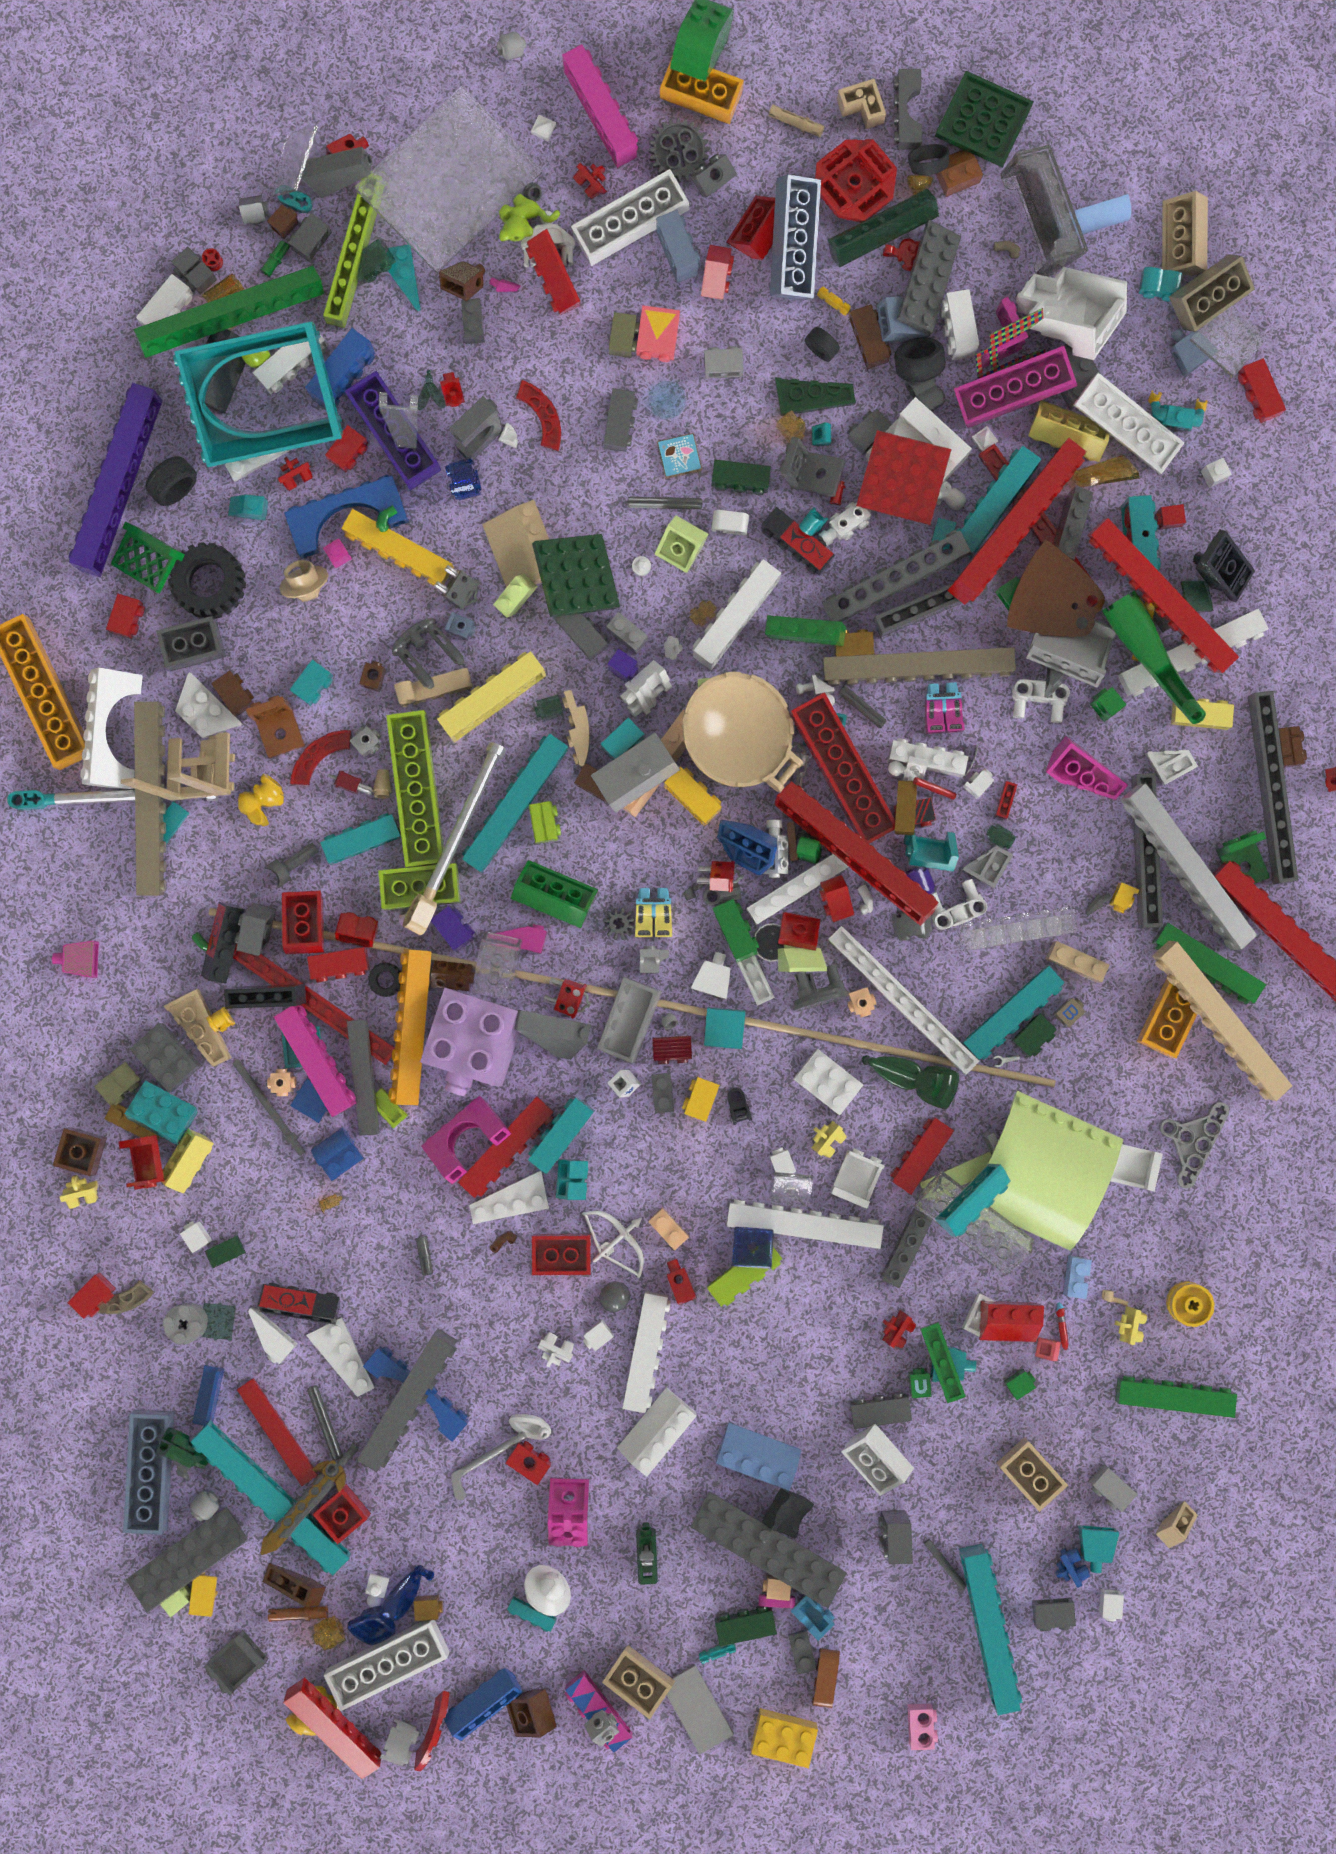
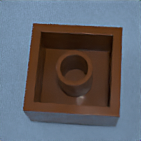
(79, 1151)

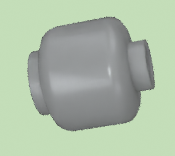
(511, 46)
(204, 1505)

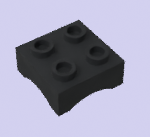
(787, 1512)

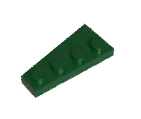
(812, 395)

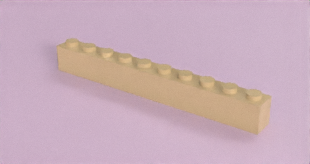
(1221, 1020)

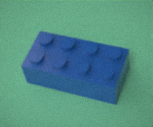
(343, 366)

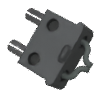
(460, 589)

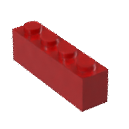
(922, 1154)

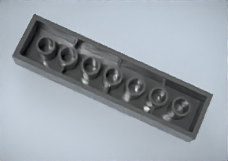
(768, 1549)

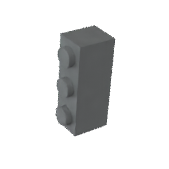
(620, 420)
(583, 634)
(880, 1410)

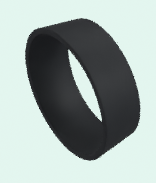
(929, 152)

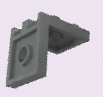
(802, 468)

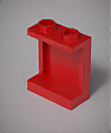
(145, 1161)

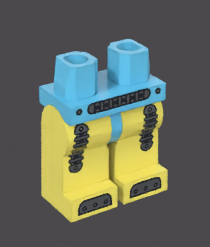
(653, 908)

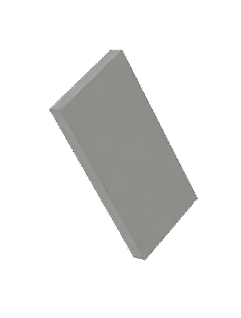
(698, 1710)

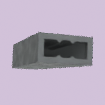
(336, 170)

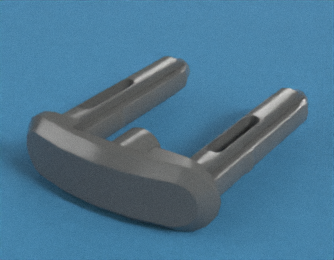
(413, 636)

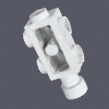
(852, 523)
(781, 858)

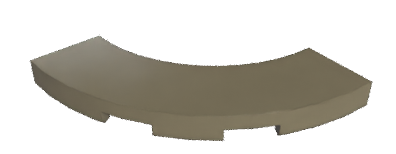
(127, 1300)

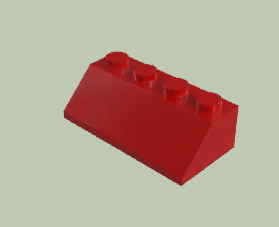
(553, 273)

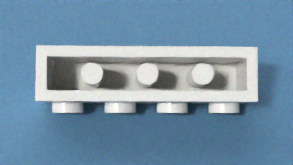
(938, 758)

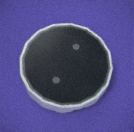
(767, 939)

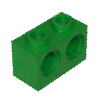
(1107, 703)

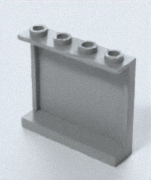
(1075, 656)

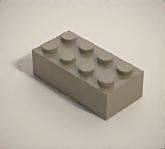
(1212, 292)

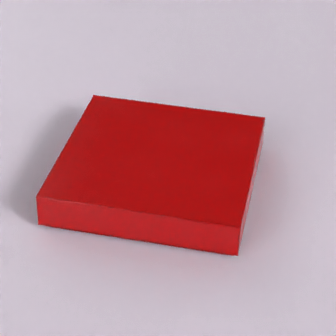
(799, 931)

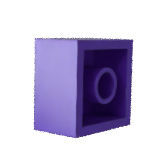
(453, 929)

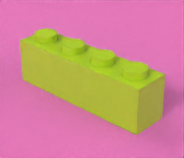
(738, 1280)

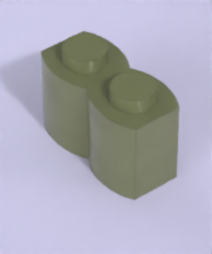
(117, 1084)

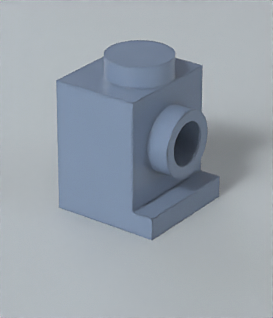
(452, 626)

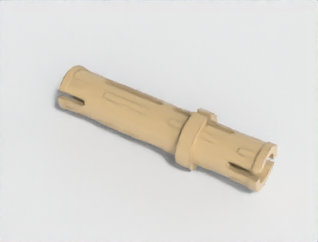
(795, 120)

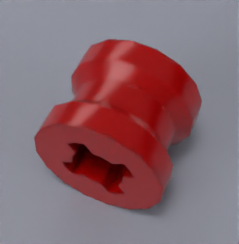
(209, 256)

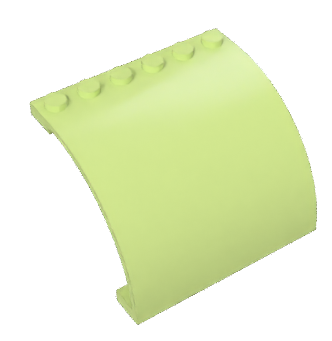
(1055, 1170)

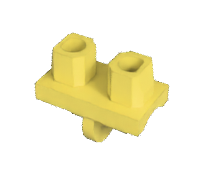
(825, 1137)
(79, 1188)
(1129, 1325)

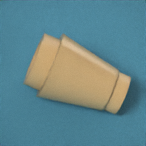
(382, 785)

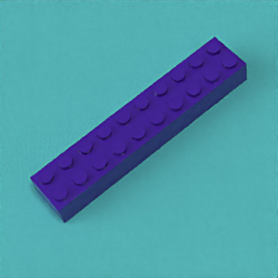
(115, 479)

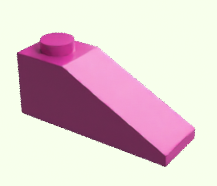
(532, 937)

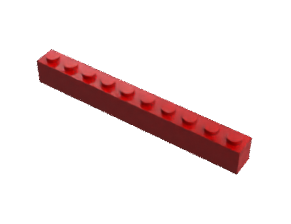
(1162, 595)
(856, 853)
(1278, 926)

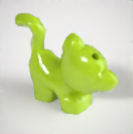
(515, 218)

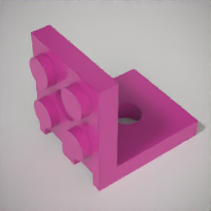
(1006, 314)
(568, 1518)

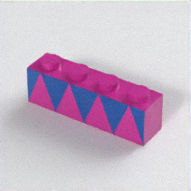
(590, 1701)

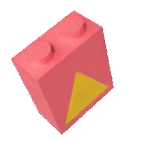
(657, 333)

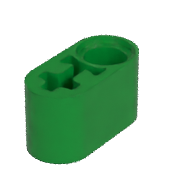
(809, 850)

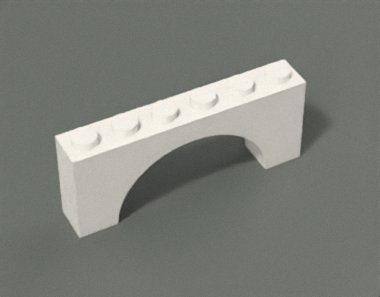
(105, 690)

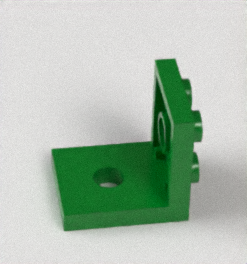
(1246, 851)

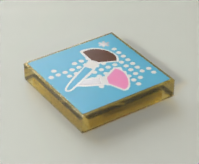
(679, 456)

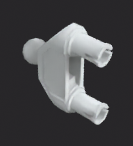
(560, 238)

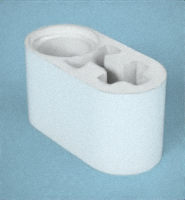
(730, 522)

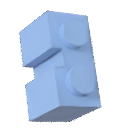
(1074, 1279)

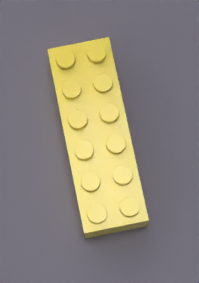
(492, 696)

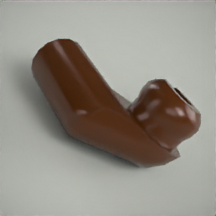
(500, 1241)

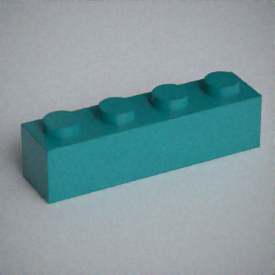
(529, 1613)

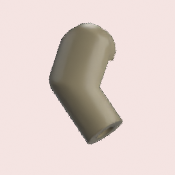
(1008, 246)

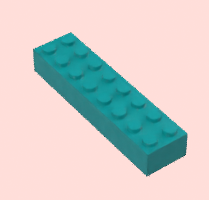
(990, 1629)

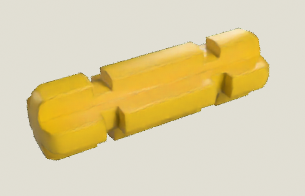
(834, 300)

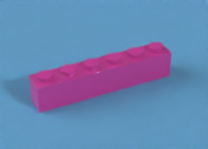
(315, 1060)

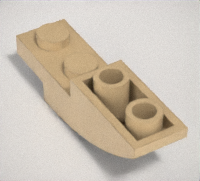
(580, 735)

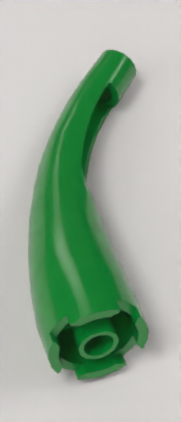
(1138, 633)

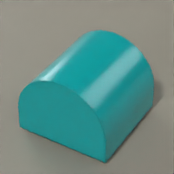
(821, 434)

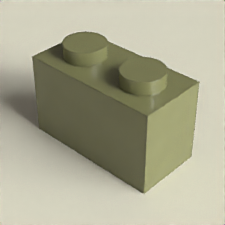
(622, 335)

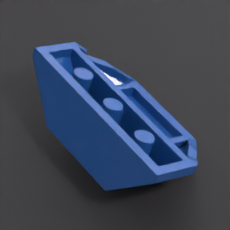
(747, 845)

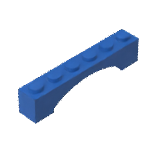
(449, 1419)

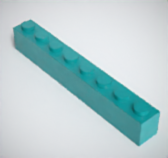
(515, 803)

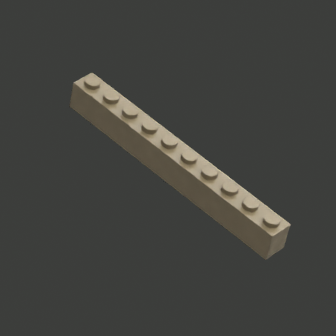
(919, 665)
(149, 807)

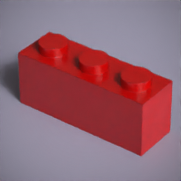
(1261, 390)
(338, 964)

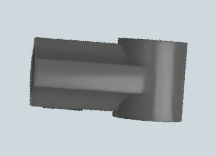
(723, 896)

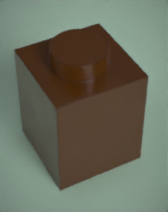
(283, 221)

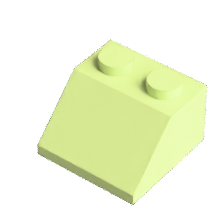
(681, 543)
(800, 960)

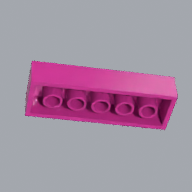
(600, 106)
(1015, 387)

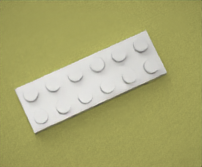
(1128, 423)

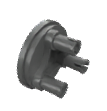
(812, 997)

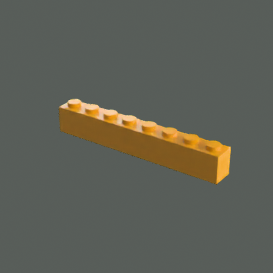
(410, 1027)

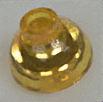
(919, 182)

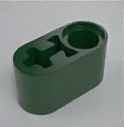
(225, 1251)

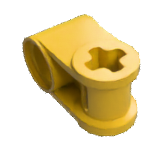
(220, 1020)

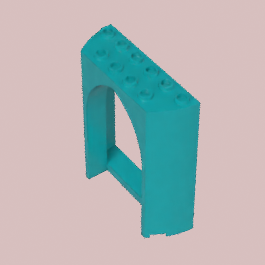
(228, 444)

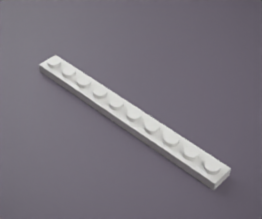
(903, 1000)

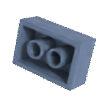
(677, 246)

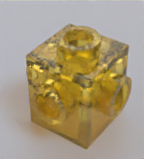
(329, 1633)

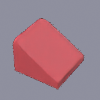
(1048, 1349)

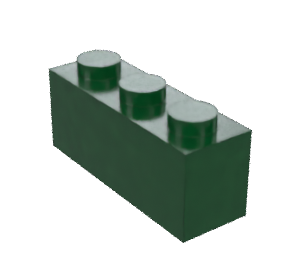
(740, 477)
(745, 1625)

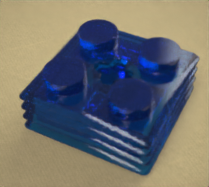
(742, 1255)

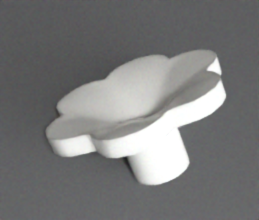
(672, 647)

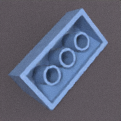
(758, 1456)

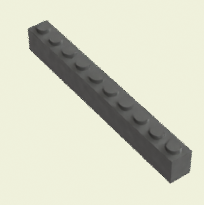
(1273, 787)

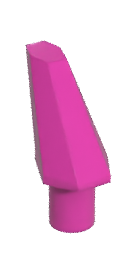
(504, 285)

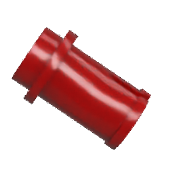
(838, 497)

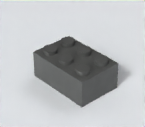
(1084, 371)
(191, 643)
(165, 1057)
(896, 1537)

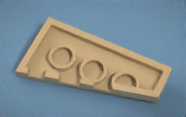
(191, 1013)

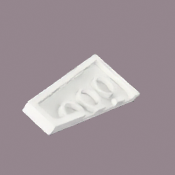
(517, 1199)
(341, 1353)

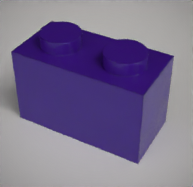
(623, 666)

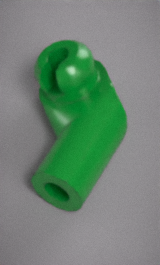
(200, 941)

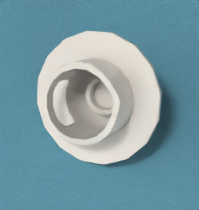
(547, 1590)

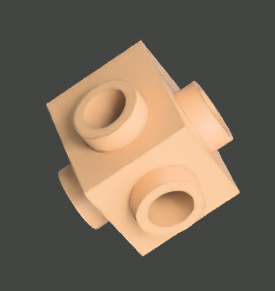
(869, 1002)
(289, 1082)

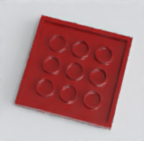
(903, 477)

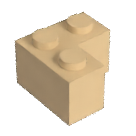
(864, 99)

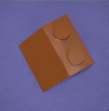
(960, 174)

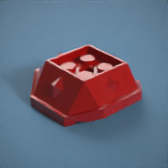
(858, 162)

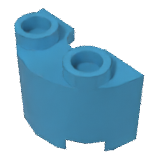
(814, 1617)

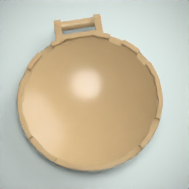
(740, 731)

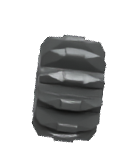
(625, 921)

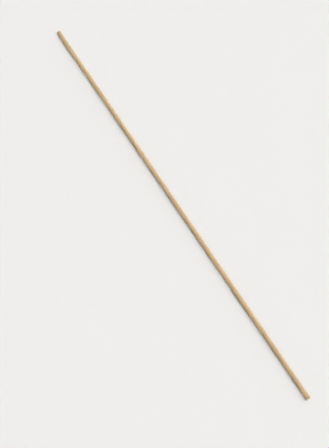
(748, 1021)

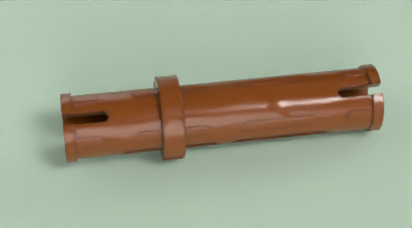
(298, 1613)

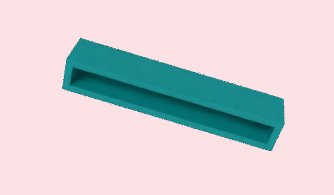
(1013, 1012)

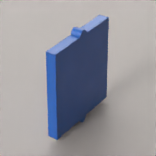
(309, 1102)

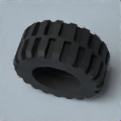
(222, 600)

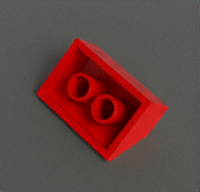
(755, 229)
(1011, 1321)

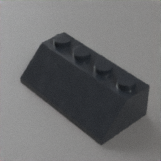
(226, 377)

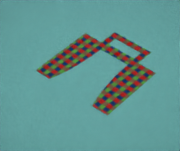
(1003, 336)

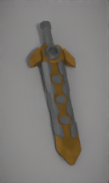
(330, 1473)

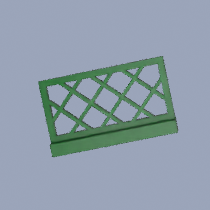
(151, 545)

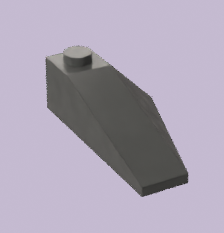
(557, 1035)

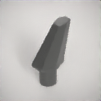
(1097, 903)

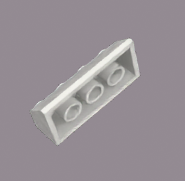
(656, 1431)

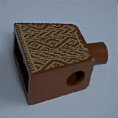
(462, 279)

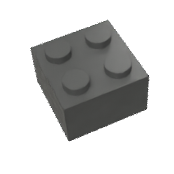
(255, 929)

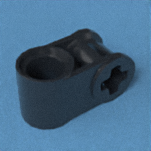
(738, 1107)

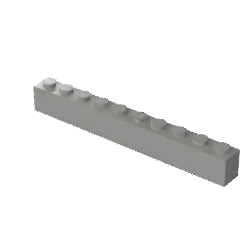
(1188, 867)

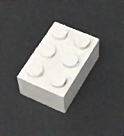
(959, 325)
(828, 1081)
(877, 1460)

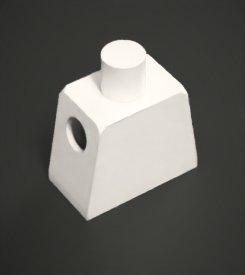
(713, 977)

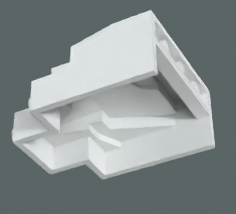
(1076, 308)
(922, 425)

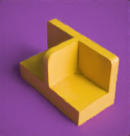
(203, 1595)

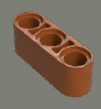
(826, 1678)

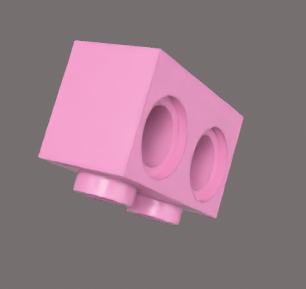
(919, 1726)

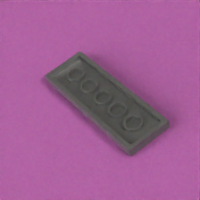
(929, 277)
(186, 1560)

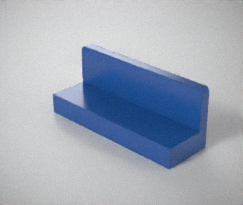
(208, 1395)

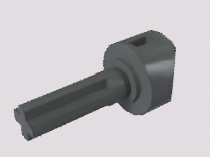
(282, 870)

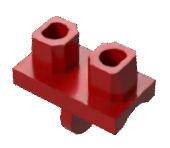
(584, 174)
(452, 390)
(287, 479)
(896, 1328)

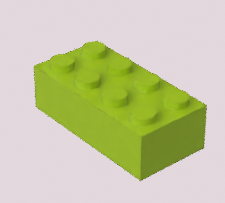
(402, 885)

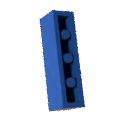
(482, 1704)

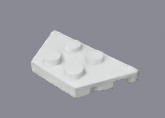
(203, 709)

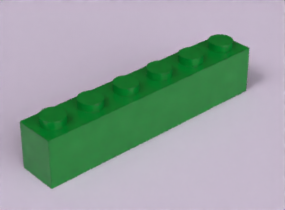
(1214, 966)
(1176, 1397)

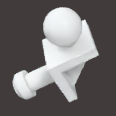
(817, 687)
(376, 1589)

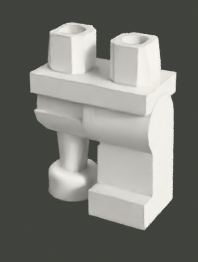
(645, 688)

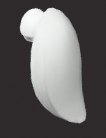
(532, 1426)

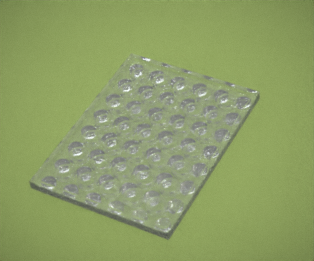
(448, 179)

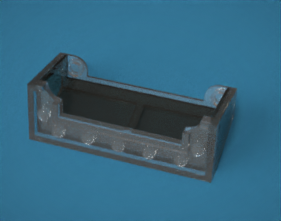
(1046, 207)

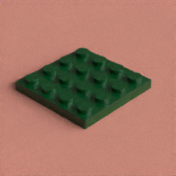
(984, 119)
(575, 575)

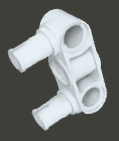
(1035, 692)
(962, 912)

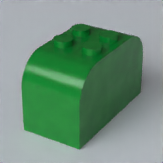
(701, 38)

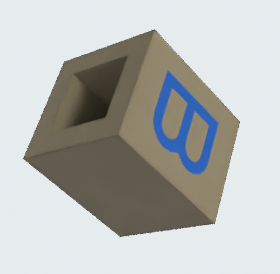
(1069, 1012)

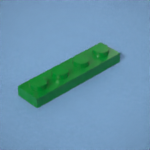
(942, 1362)

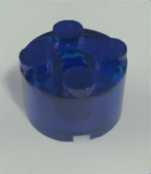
(464, 479)

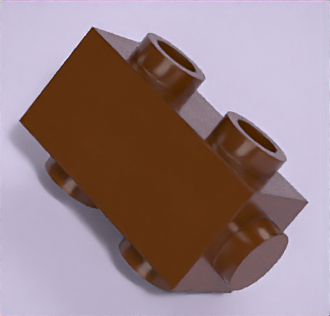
(452, 975)

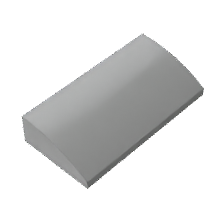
(629, 1020)

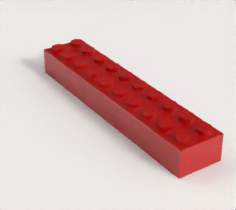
(1018, 522)

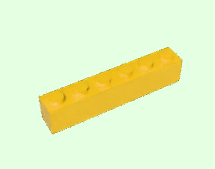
(393, 545)

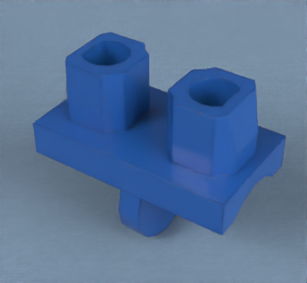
(1069, 1558)

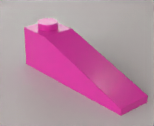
(1078, 768)

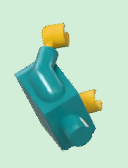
(1177, 416)

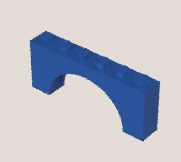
(308, 520)

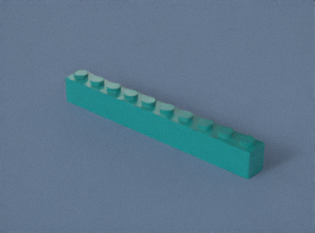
(268, 1495)

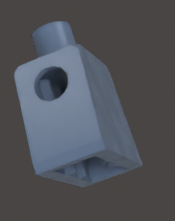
(1185, 353)

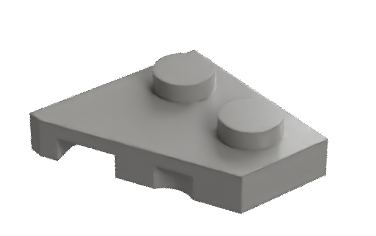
(989, 866)

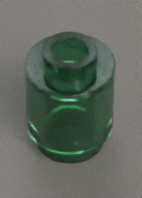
(1000, 836)

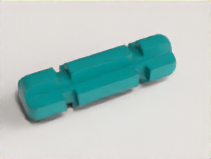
(716, 1652)

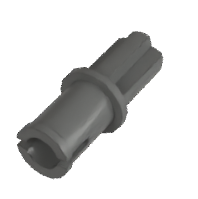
(424, 1255)

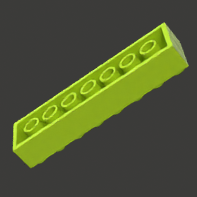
(415, 788)

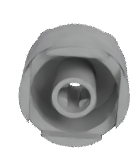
(175, 1320)
(399, 1742)

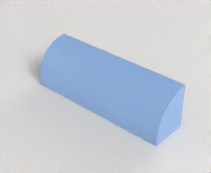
(1104, 214)

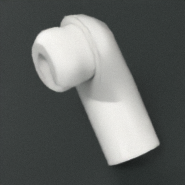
(867, 907)

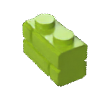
(544, 822)

